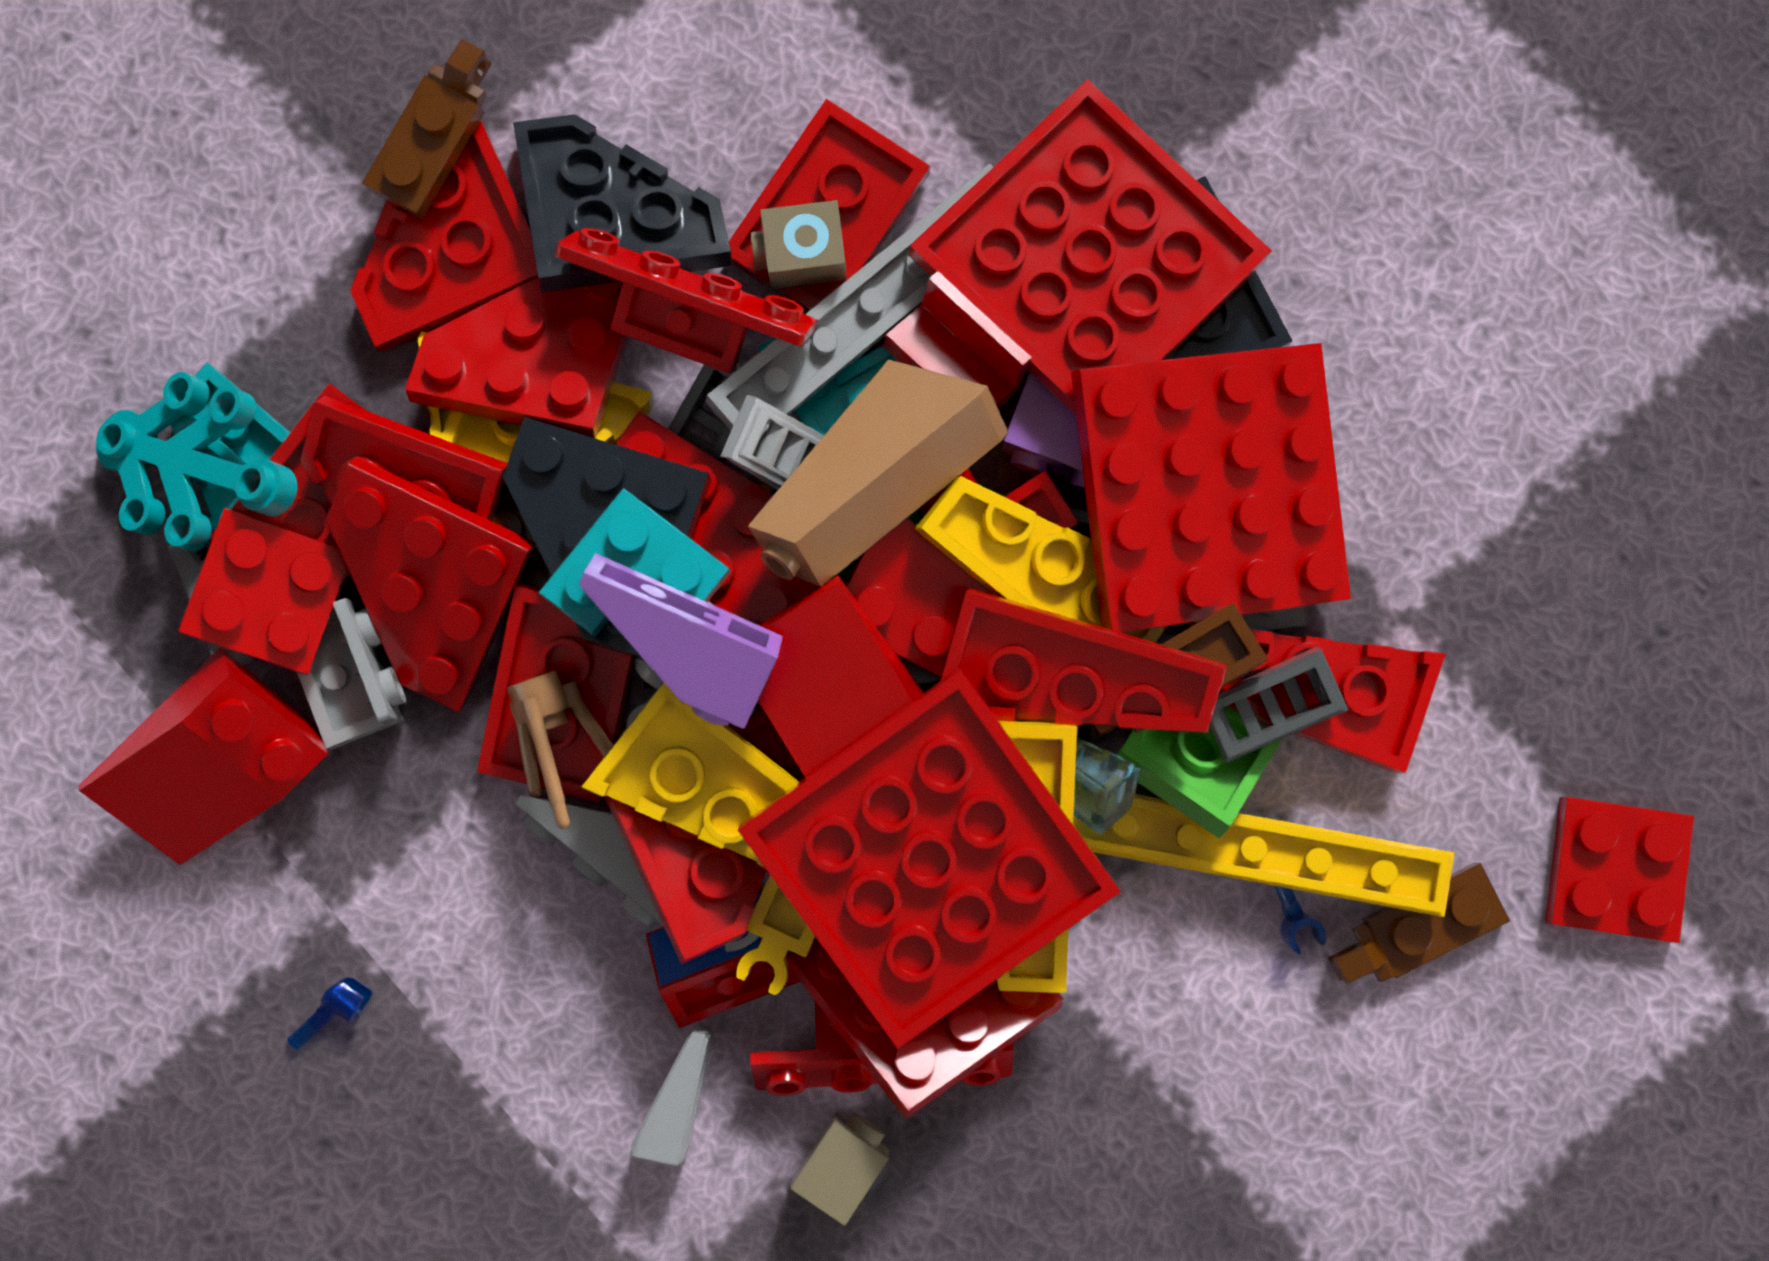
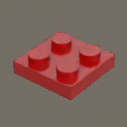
(264, 592)
(1619, 869)

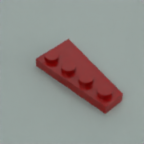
(912, 595)
(1076, 672)
(1381, 686)

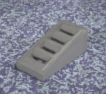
(783, 446)
(671, 1119)

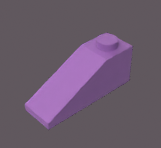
(694, 647)

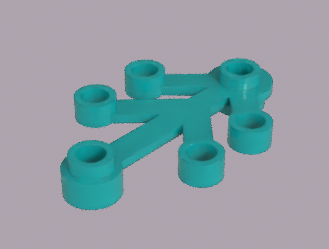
(130, 443)

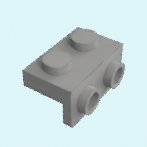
(347, 681)

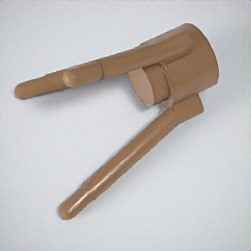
(539, 706)

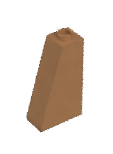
(874, 469)

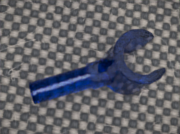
(1295, 919)
(343, 999)

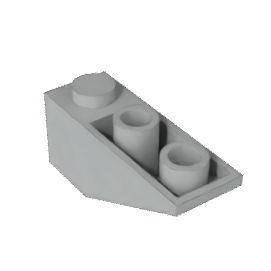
(598, 847)

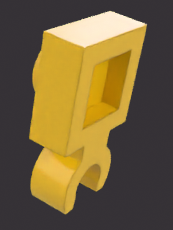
(780, 931)

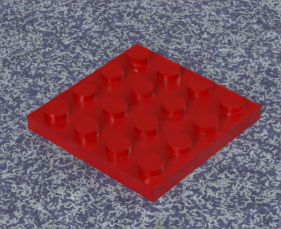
(1090, 245)
(1210, 486)
(928, 858)

